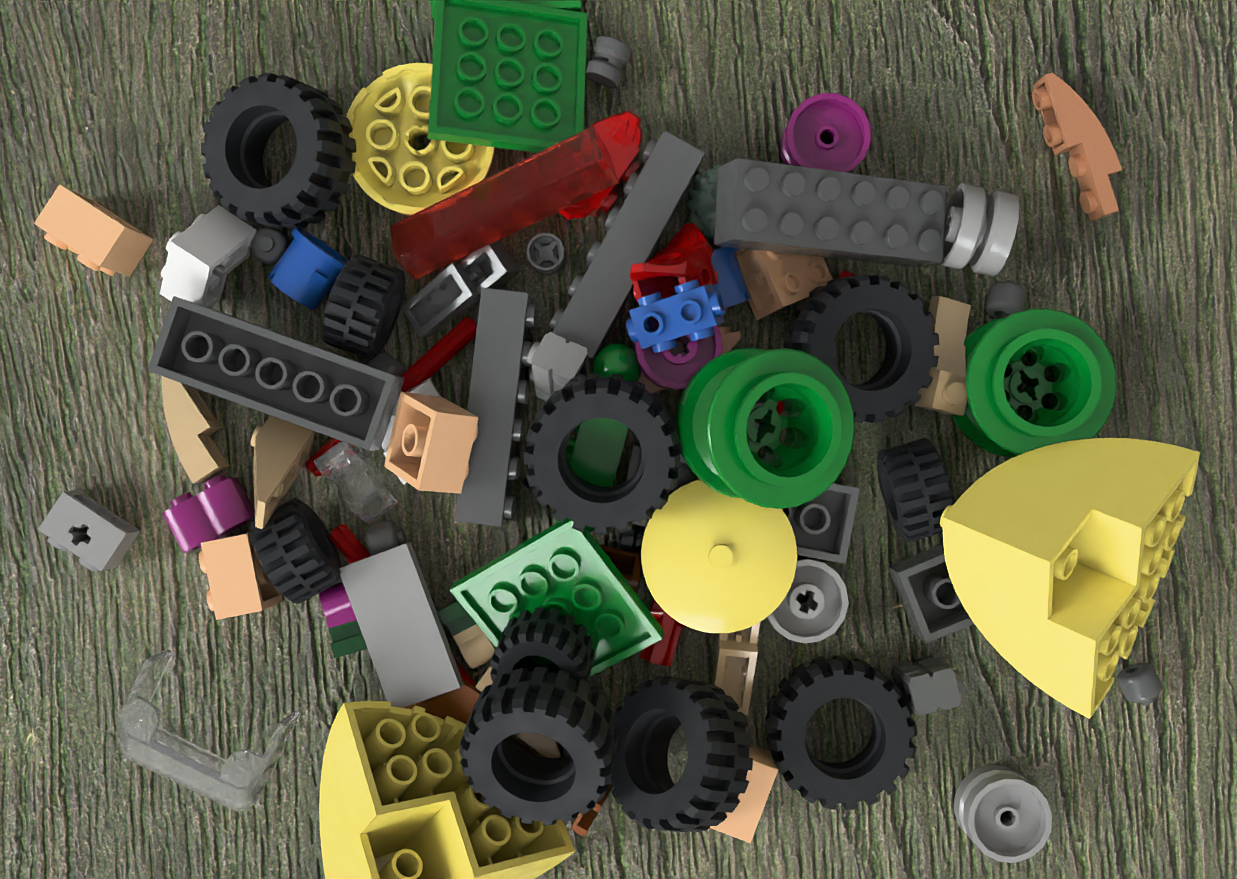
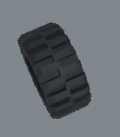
(238, 141)
(906, 336)
(594, 504)
(714, 764)
(868, 771)
(531, 784)

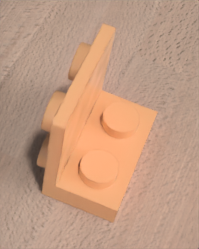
(779, 278)

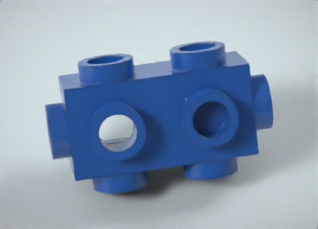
(690, 312)

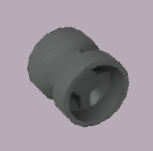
(608, 62)
(541, 249)

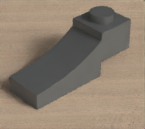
(459, 288)

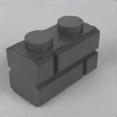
(928, 684)

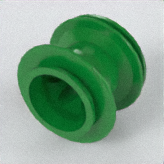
(1080, 390)
(723, 444)

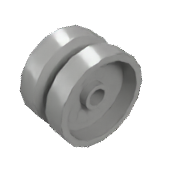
(979, 229)
(823, 608)
(1003, 813)

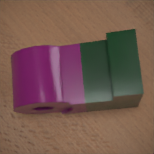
(341, 621)

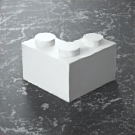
(204, 256)

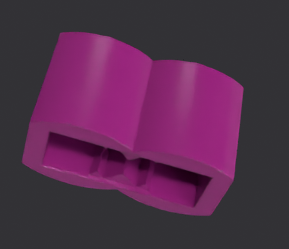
(210, 513)

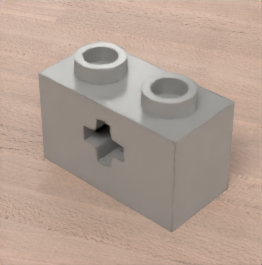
(108, 532)

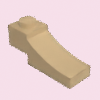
(948, 387)
(736, 664)

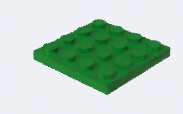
(507, 74)
(564, 573)

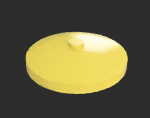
(717, 559)

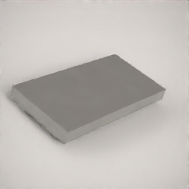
(401, 626)

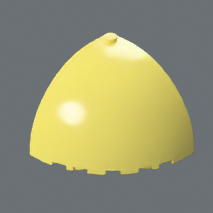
(1066, 556)
(406, 810)

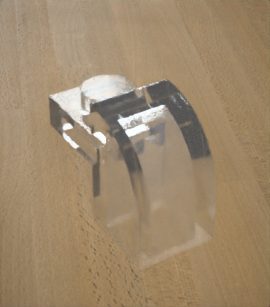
(358, 480)

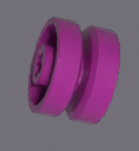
(838, 122)
(675, 371)

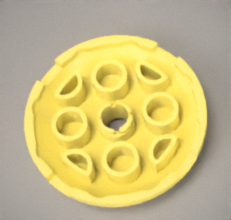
(385, 124)

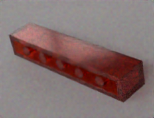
(503, 203)

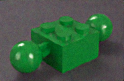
(601, 440)

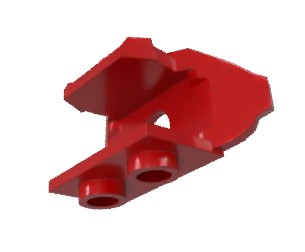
(622, 138)
(682, 261)

